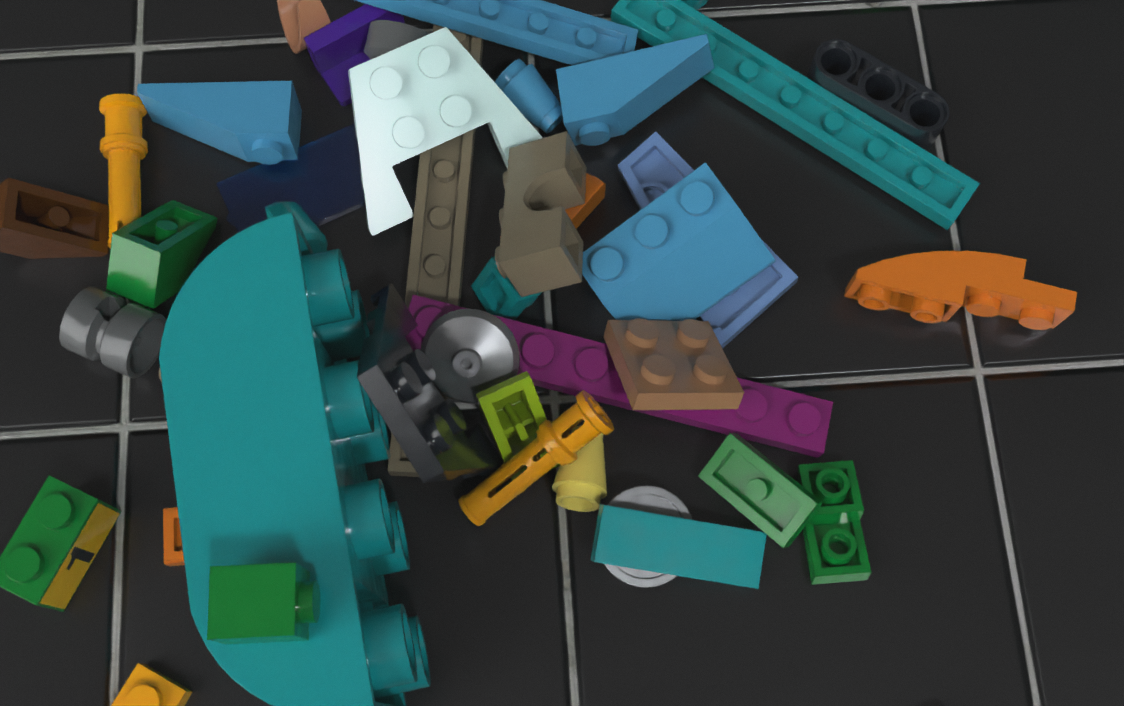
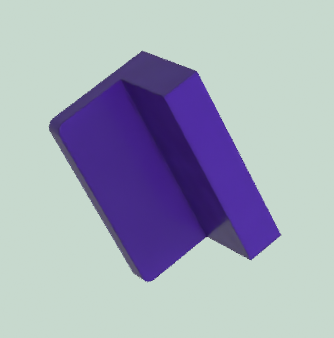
(342, 46)

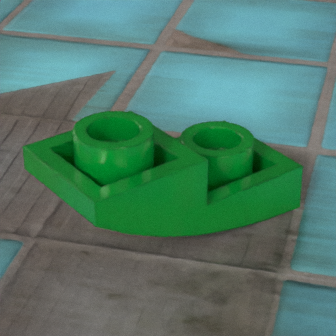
(834, 533)

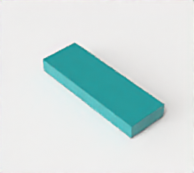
(678, 546)

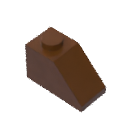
(50, 223)

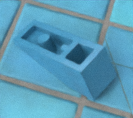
(622, 90)
(240, 118)

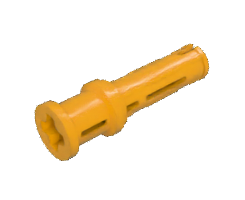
(124, 150)
(561, 448)

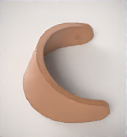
(300, 19)

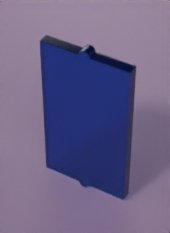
(321, 181)

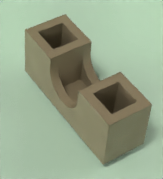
(538, 238)

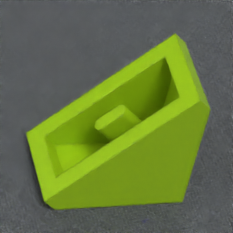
(512, 415)

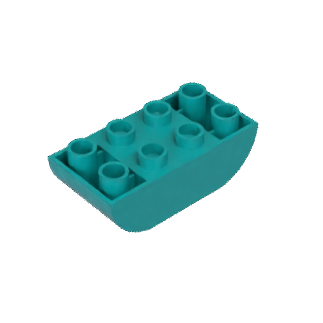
(274, 461)

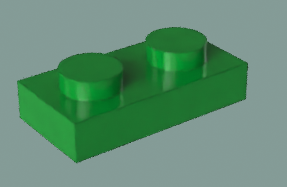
(760, 490)

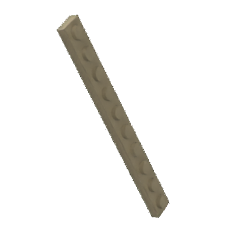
(439, 228)

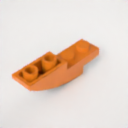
(940, 282)

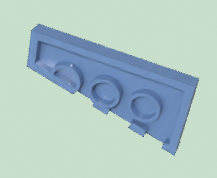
(654, 170)

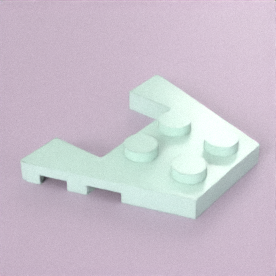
(419, 101)

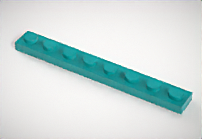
(808, 110)

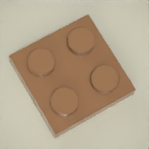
(672, 365)

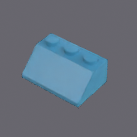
(676, 254)

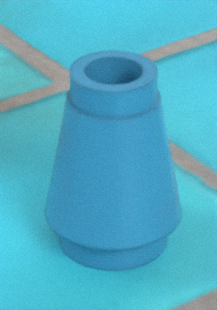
(530, 95)

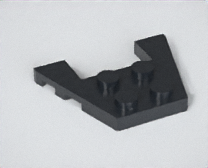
(411, 404)

